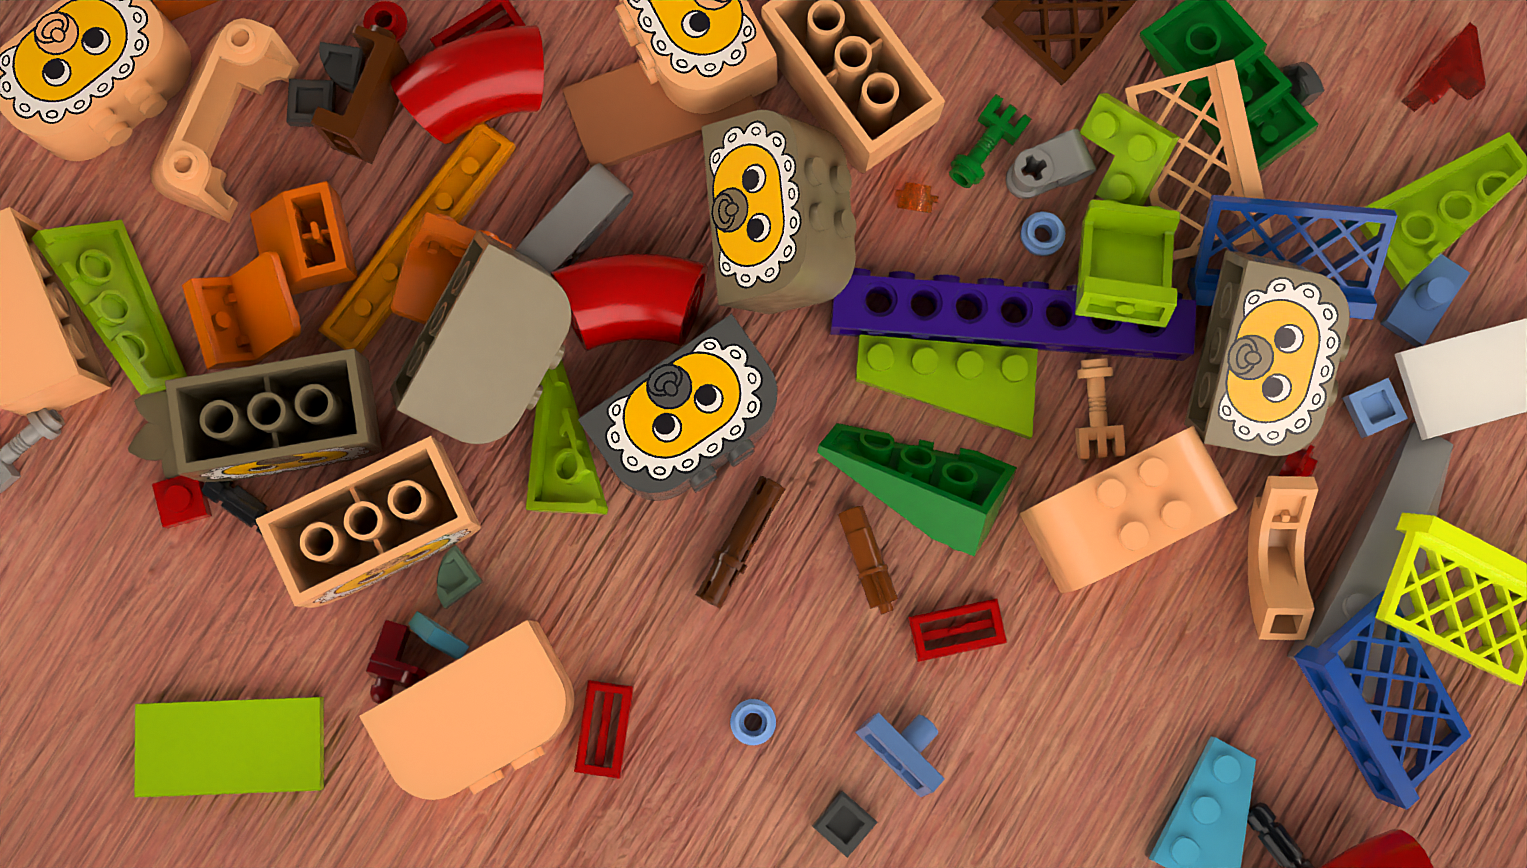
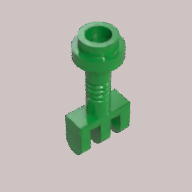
(968, 169)

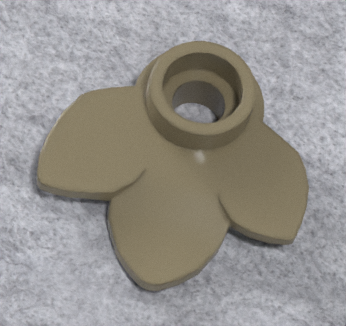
(155, 438)

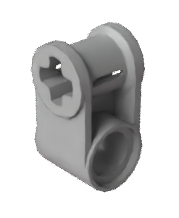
(1055, 163)

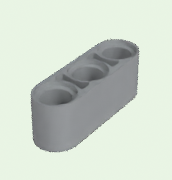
(577, 220)

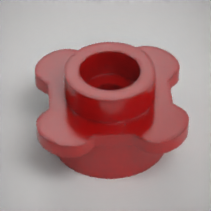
(1299, 463)

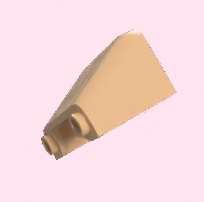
(236, 58)

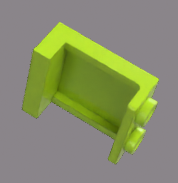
(1127, 263)

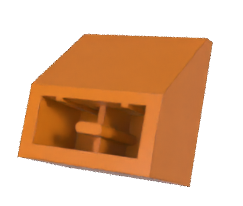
(308, 235)

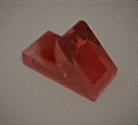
(1455, 67)

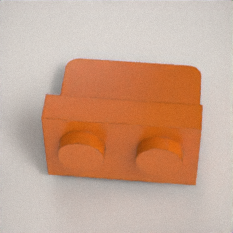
(429, 264)
(243, 314)

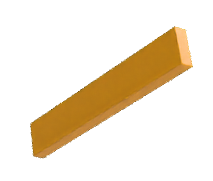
(449, 193)

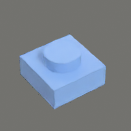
(1375, 408)

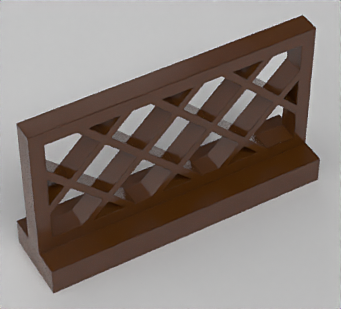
(1005, 12)

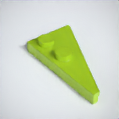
(561, 461)

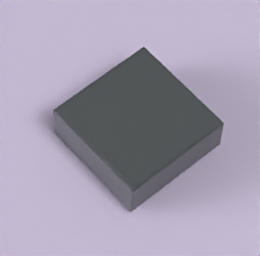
(305, 97)
(844, 824)

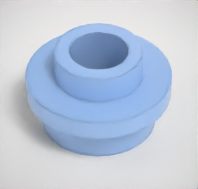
(1048, 222)
(758, 736)

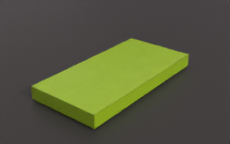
(229, 747)

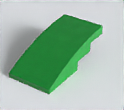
(1213, 32)

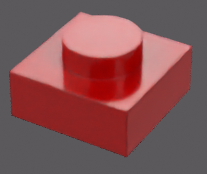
(180, 501)

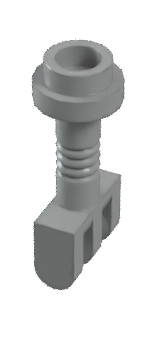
(41, 424)

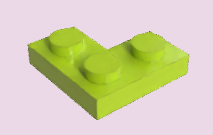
(1138, 146)

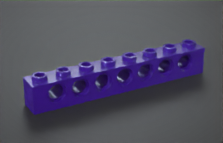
(1079, 335)

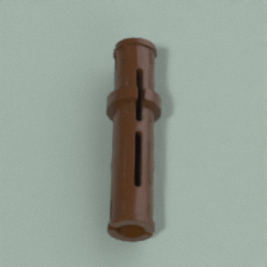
(744, 534)

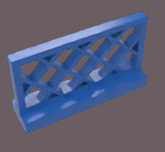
(1359, 294)
(1363, 729)

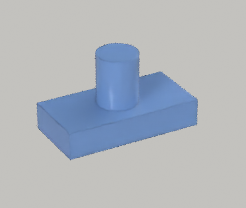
(1425, 301)
(903, 750)

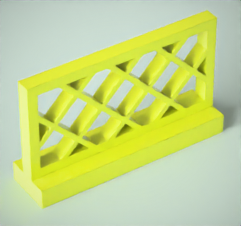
(1474, 559)

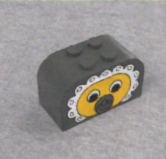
(687, 415)

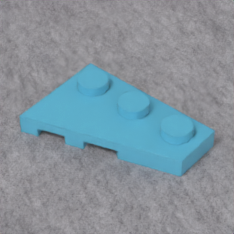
(1211, 813)

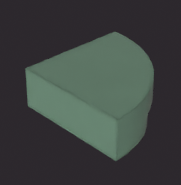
(455, 577)

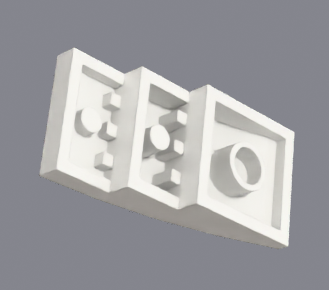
(1467, 379)

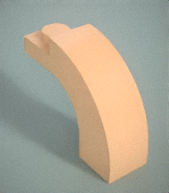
(1276, 558)

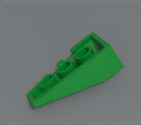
(935, 490)

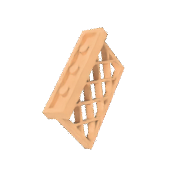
(1234, 139)

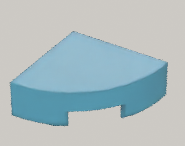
(437, 636)

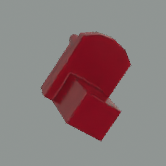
(386, 663)

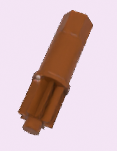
(868, 559)

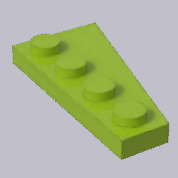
(1446, 204)
(114, 294)
(962, 378)

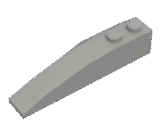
(1409, 485)

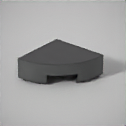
(343, 64)
(1305, 82)

